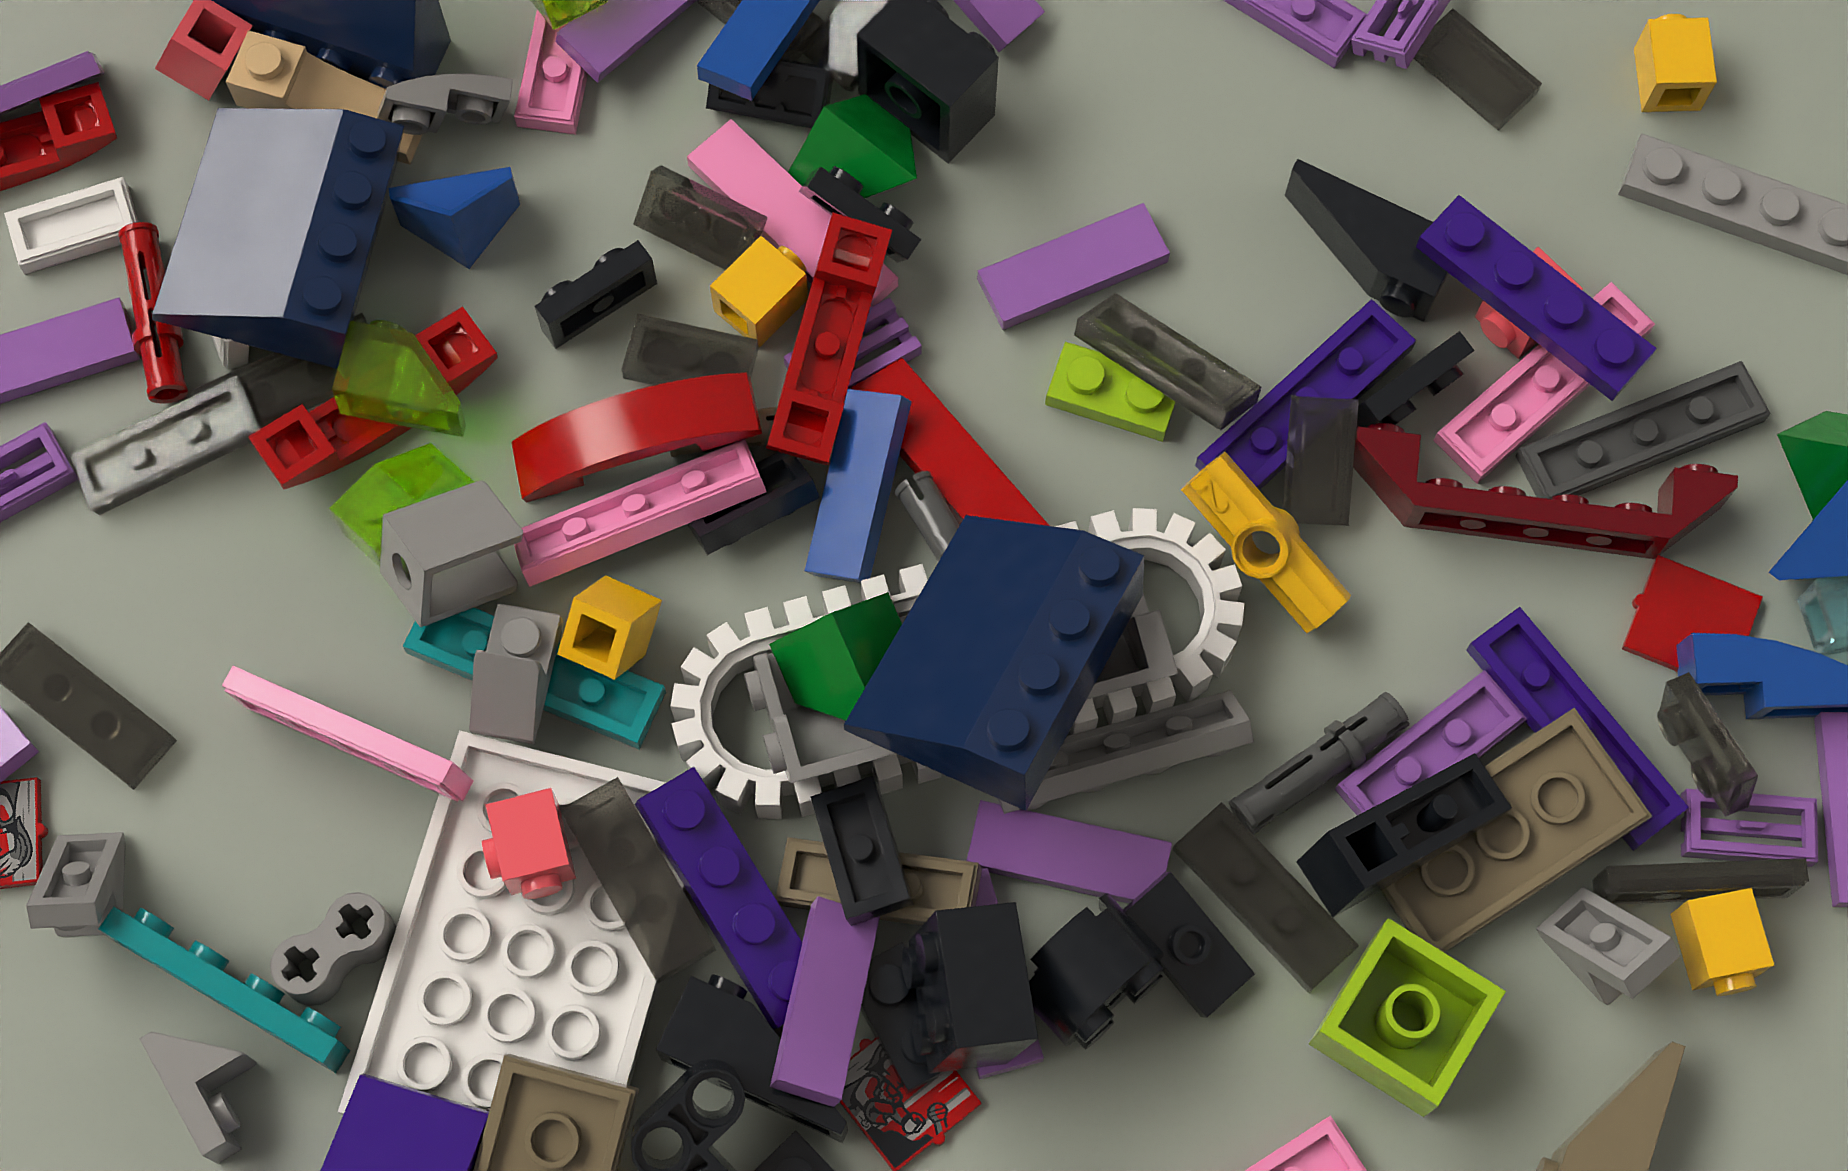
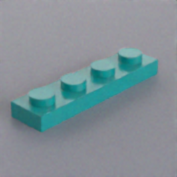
(576, 693)
(203, 971)

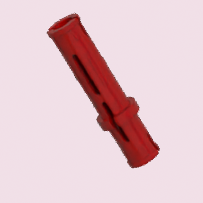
(162, 373)

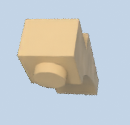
(288, 77)

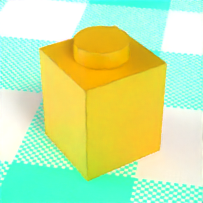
(1675, 64)
(760, 290)
(609, 627)
(1722, 941)

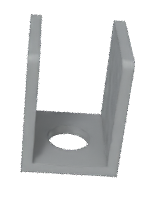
(444, 552)

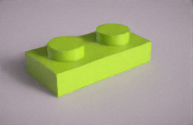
(1108, 393)

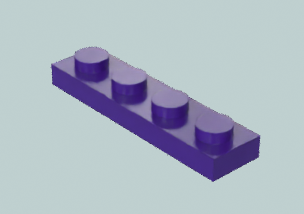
(1535, 297)
(1339, 368)
(1547, 688)
(726, 889)

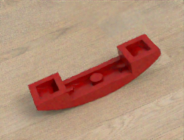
(62, 134)
(829, 339)
(634, 427)
(321, 441)

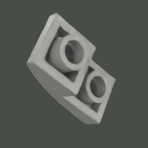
(424, 101)

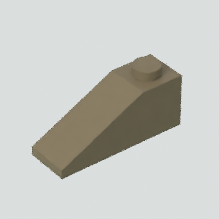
(1627, 1125)

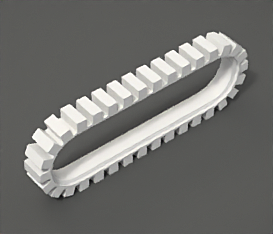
(707, 677)

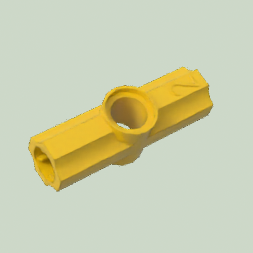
(1294, 573)

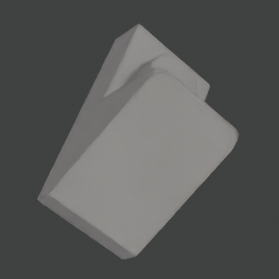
(514, 673)
(79, 884)
(1607, 946)
(190, 1075)

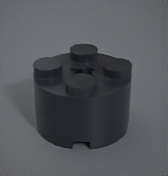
(1091, 970)

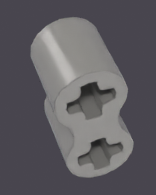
(333, 949)

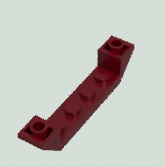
(1389, 465)

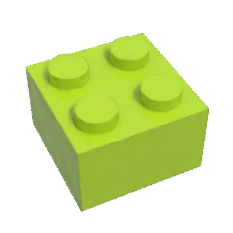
(1407, 1018)

